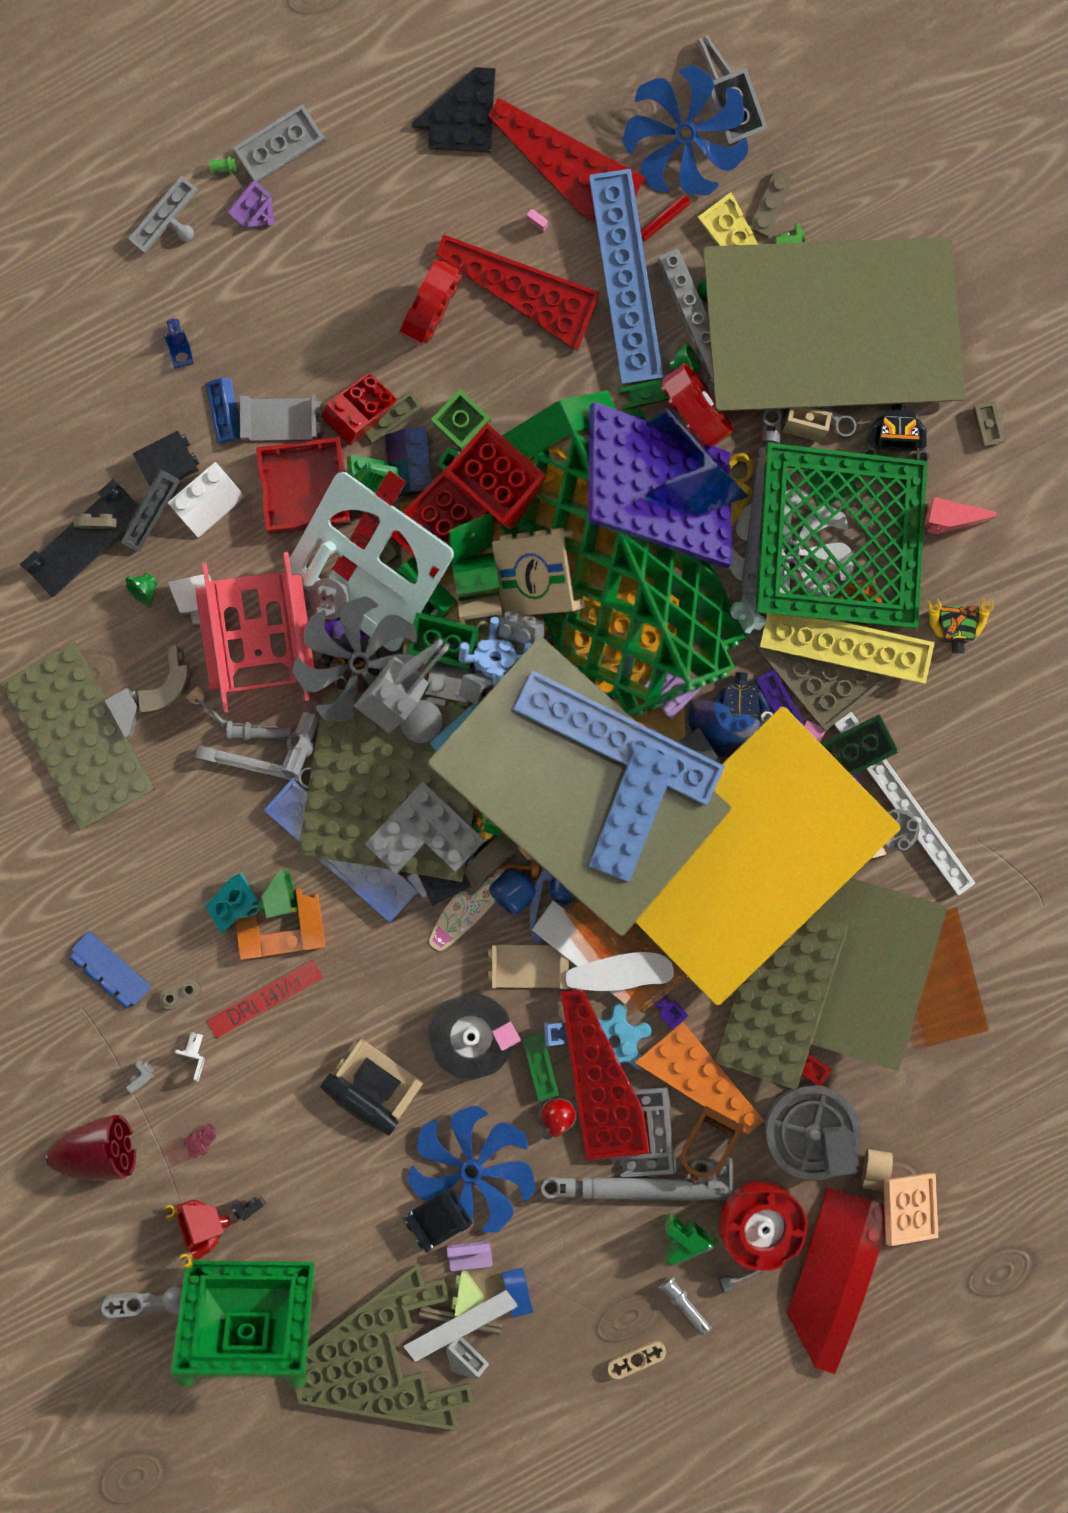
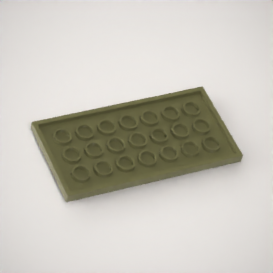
(77, 736)
(782, 1005)

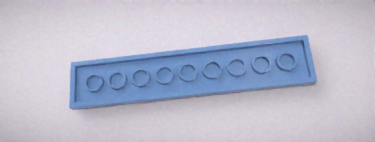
(626, 276)
(614, 734)

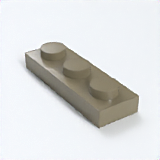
(771, 204)

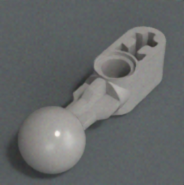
(147, 1303)

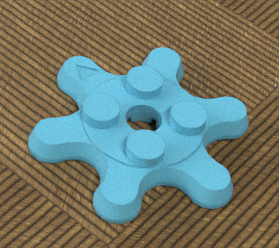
(628, 1034)

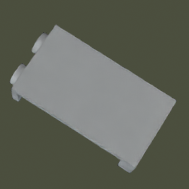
(279, 419)

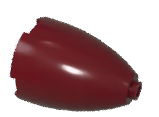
(95, 1151)

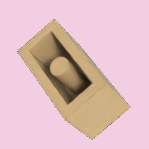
(807, 423)

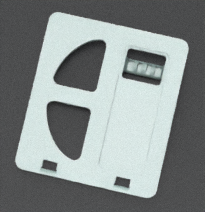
(371, 576)

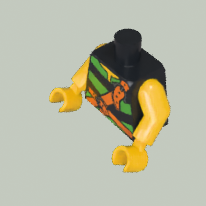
(958, 623)

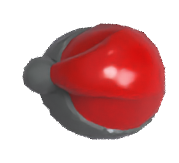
(556, 1117)

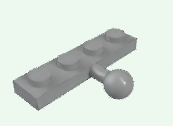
(164, 215)

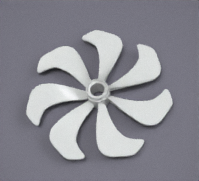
(839, 550)

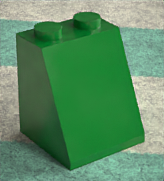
(476, 577)

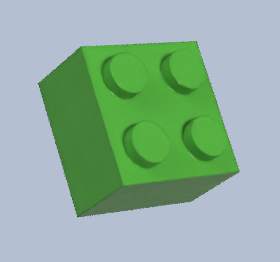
(460, 420)

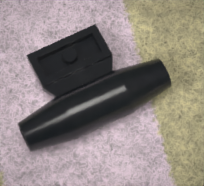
(364, 1097)

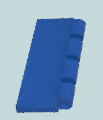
(106, 964)

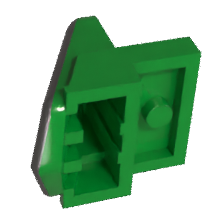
(687, 1240)

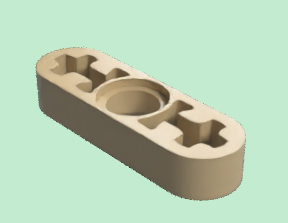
(653, 1359)

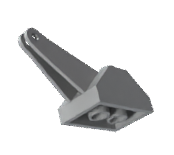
(739, 81)
(398, 688)

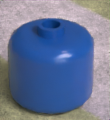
(512, 890)

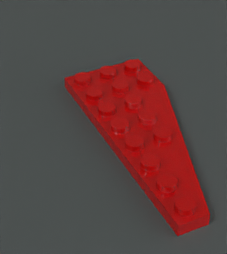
(557, 156)
(606, 1101)

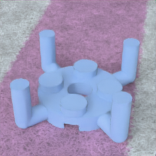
(490, 648)

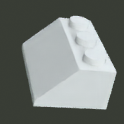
(206, 499)

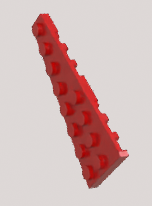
(543, 298)

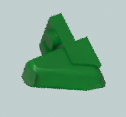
(368, 471)

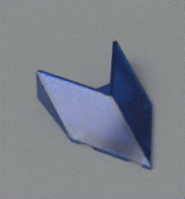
(697, 490)

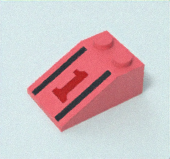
(949, 515)

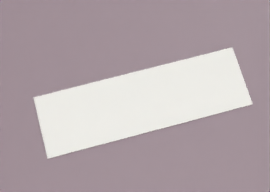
(564, 936)

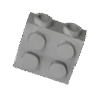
(519, 630)

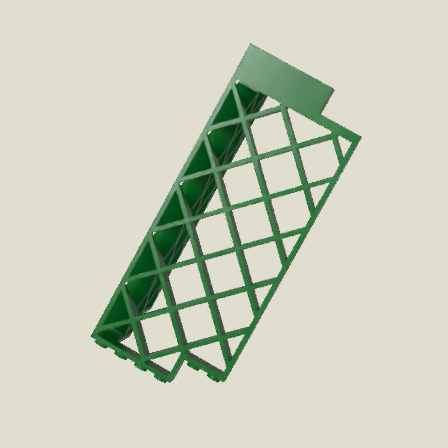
(630, 557)

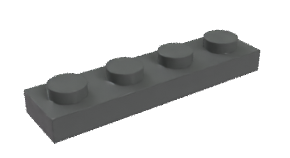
(149, 510)

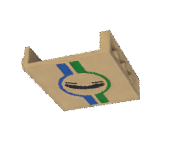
(534, 573)

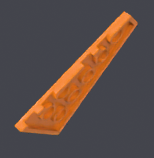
(692, 1071)

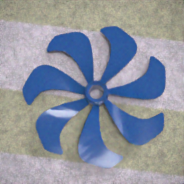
(723, 157)
(499, 1137)

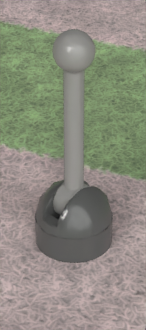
(728, 1283)

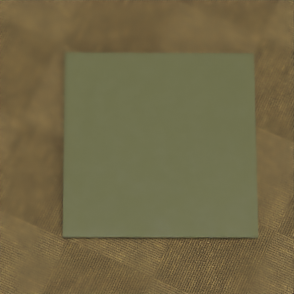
(361, 780)
(877, 971)

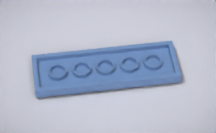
(632, 812)

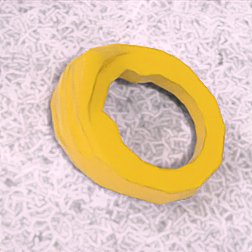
(745, 458)

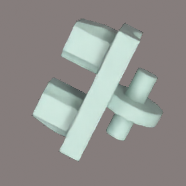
(745, 613)

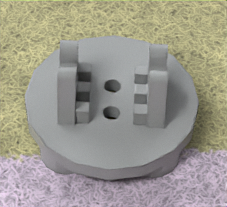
(330, 589)

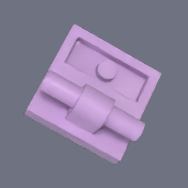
(674, 706)

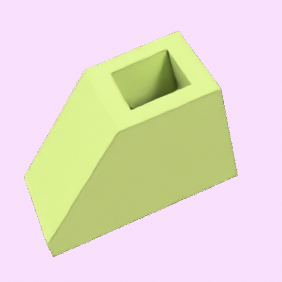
(468, 1294)

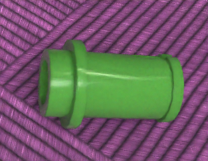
(222, 165)

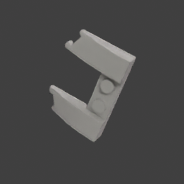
(662, 1156)

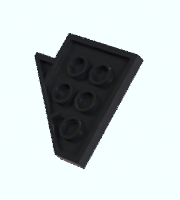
(461, 115)

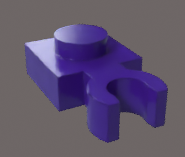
(671, 1013)

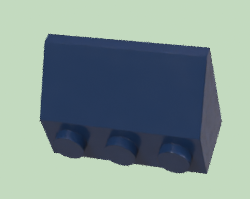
(410, 454)

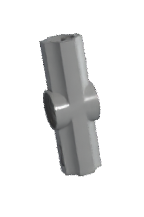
(300, 744)

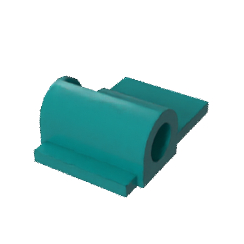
(228, 907)

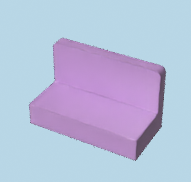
(470, 1255)

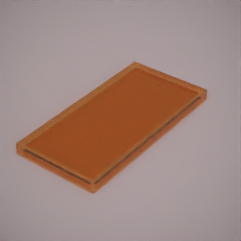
(951, 997)

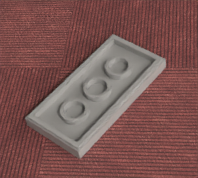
(279, 144)

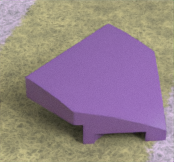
(253, 206)

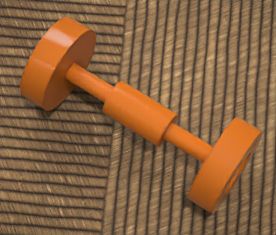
(535, 867)

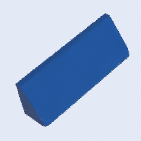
(224, 410)

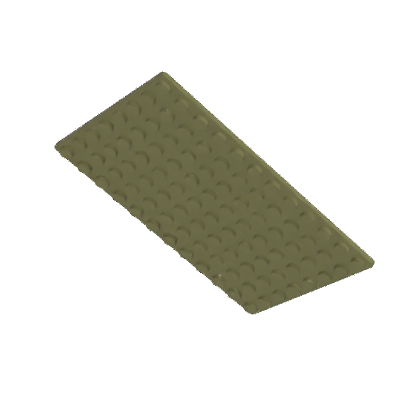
(833, 324)
(558, 793)

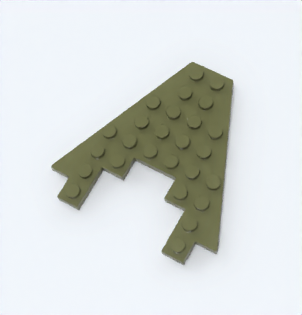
(359, 1368)

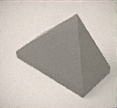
(465, 1359)

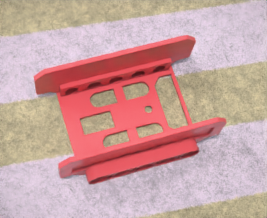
(220, 594)

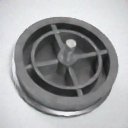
(795, 1126)

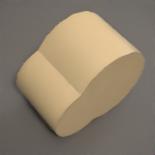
(876, 1168)

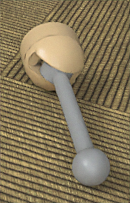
(196, 696)

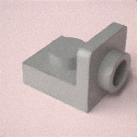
(138, 1080)

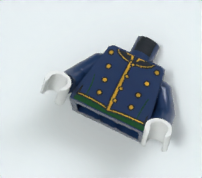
(744, 699)

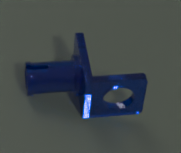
(178, 343)

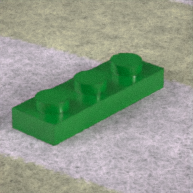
(540, 1067)

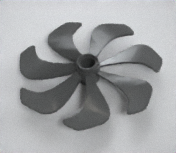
(318, 640)

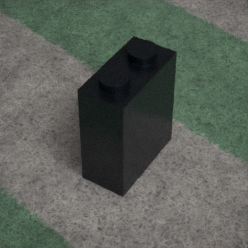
(168, 455)

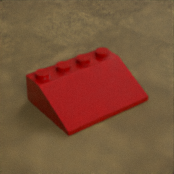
(497, 475)
(441, 509)

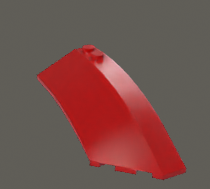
(836, 1275)

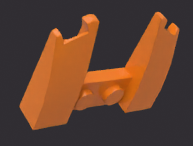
(308, 937)

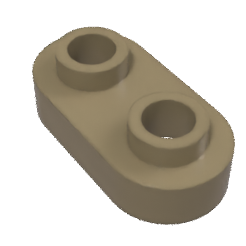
(85, 521)
(179, 994)

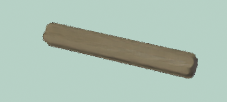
(445, 1316)

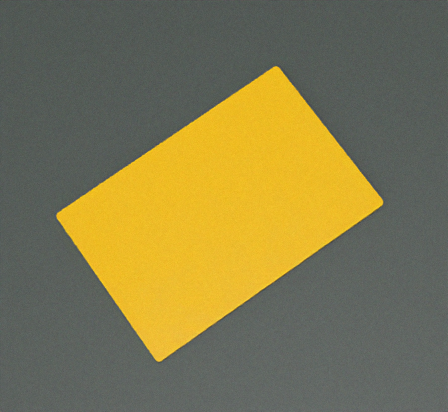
(771, 862)

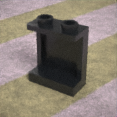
(437, 1219)

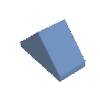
(555, 1033)

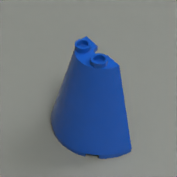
(719, 727)

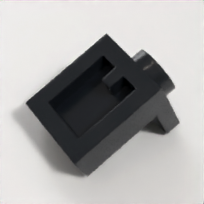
(251, 1207)

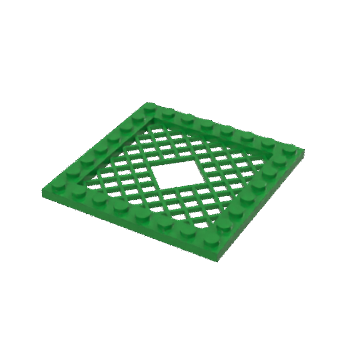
(768, 596)

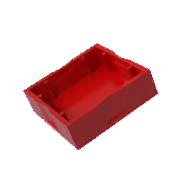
(296, 482)

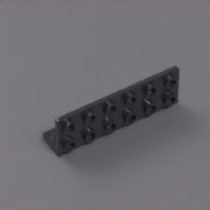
(79, 547)

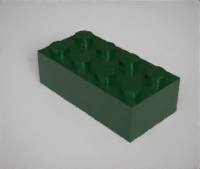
(862, 745)

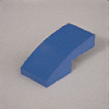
(518, 1289)

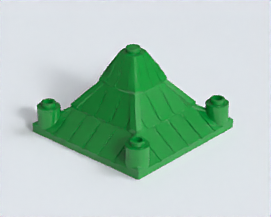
(244, 1321)

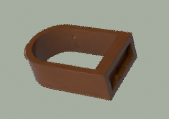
(722, 1123)

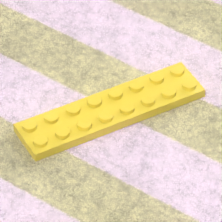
(849, 646)

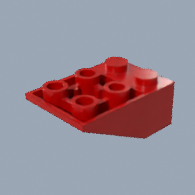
(358, 408)

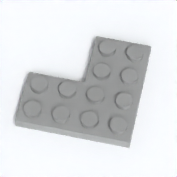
(422, 820)

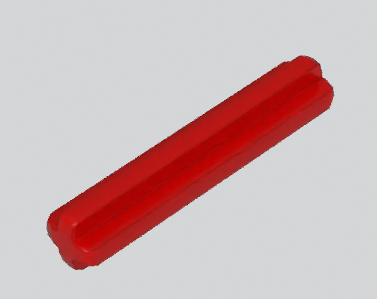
(664, 217)

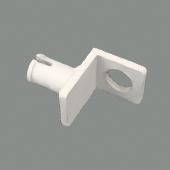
(192, 1052)

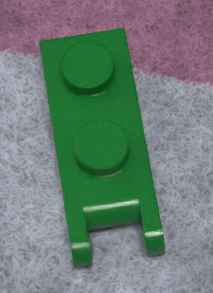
(644, 394)

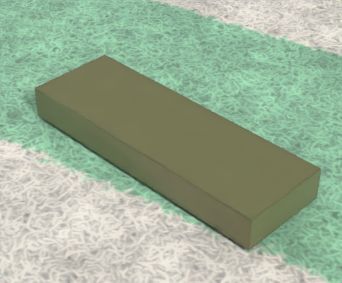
(399, 413)

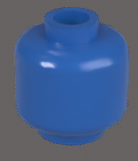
(560, 893)

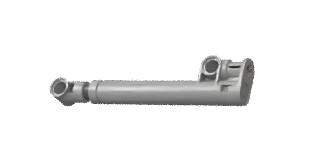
(770, 434)
(647, 1188)

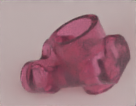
(200, 1143)

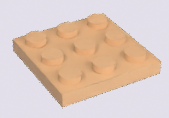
(910, 1209)

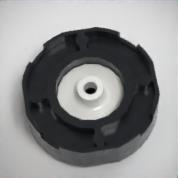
(450, 1040)

